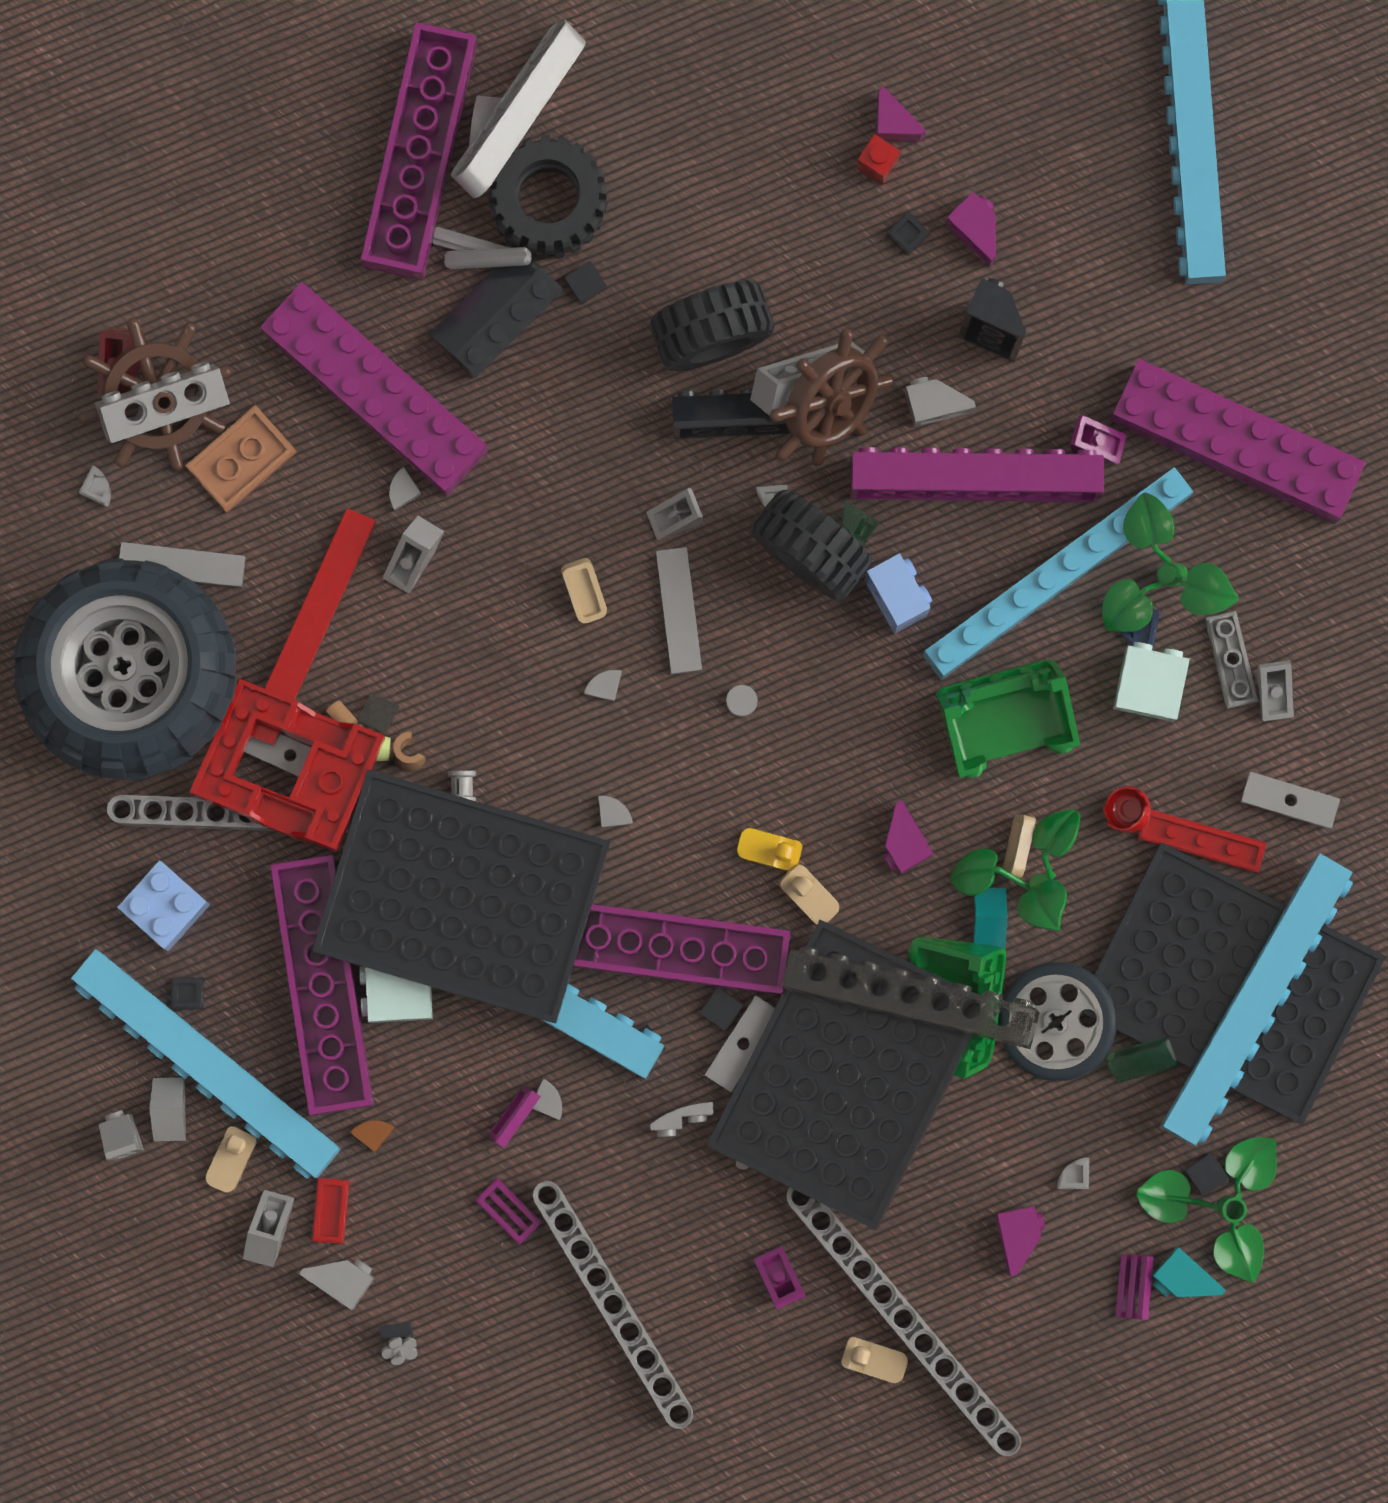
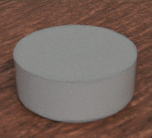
(741, 701)

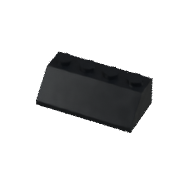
(494, 315)
(993, 320)
(721, 416)

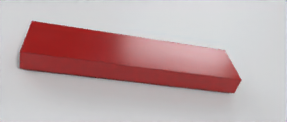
(1204, 841)

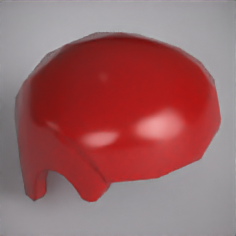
(1127, 809)

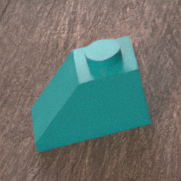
(1184, 1277)

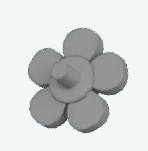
(399, 1350)

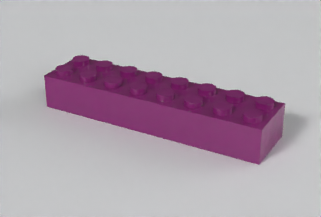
(419, 151)
(374, 389)
(1237, 441)
(976, 475)
(684, 949)
(320, 992)

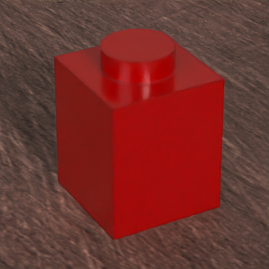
(878, 159)

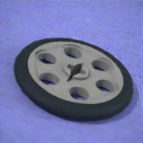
(1091, 996)

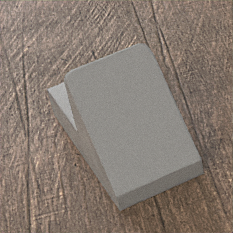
(1275, 690)

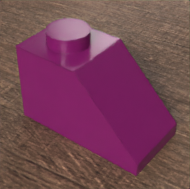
(976, 226)
(904, 842)
(1019, 1235)

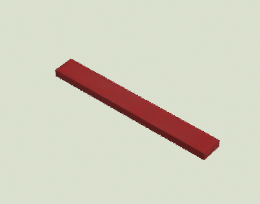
(317, 612)

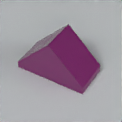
(894, 121)

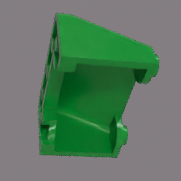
(1007, 715)
(966, 964)

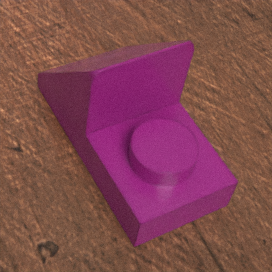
(1098, 437)
(779, 1277)

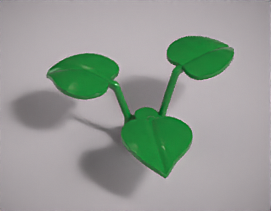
(1205, 584)
(1045, 897)
(1241, 1249)

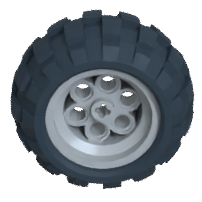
(146, 732)

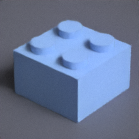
(898, 593)
(163, 906)

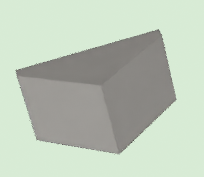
(675, 515)
(168, 1109)

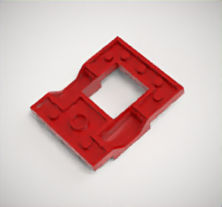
(326, 785)

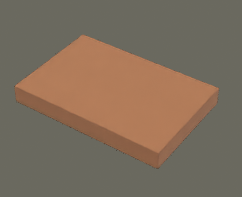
(241, 458)

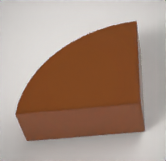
(373, 1133)

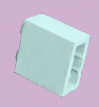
(1151, 682)
(394, 998)

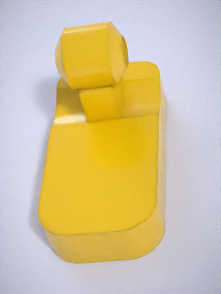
(769, 849)

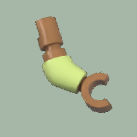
(389, 749)

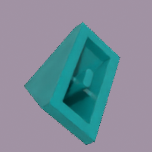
(990, 917)

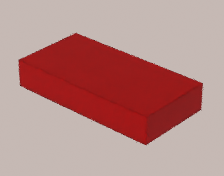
(330, 1210)

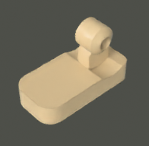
(584, 590)
(1019, 845)
(809, 894)
(231, 1159)
(874, 1360)

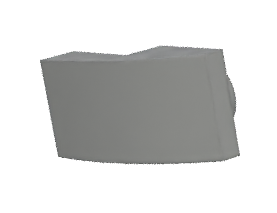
(669, 1123)

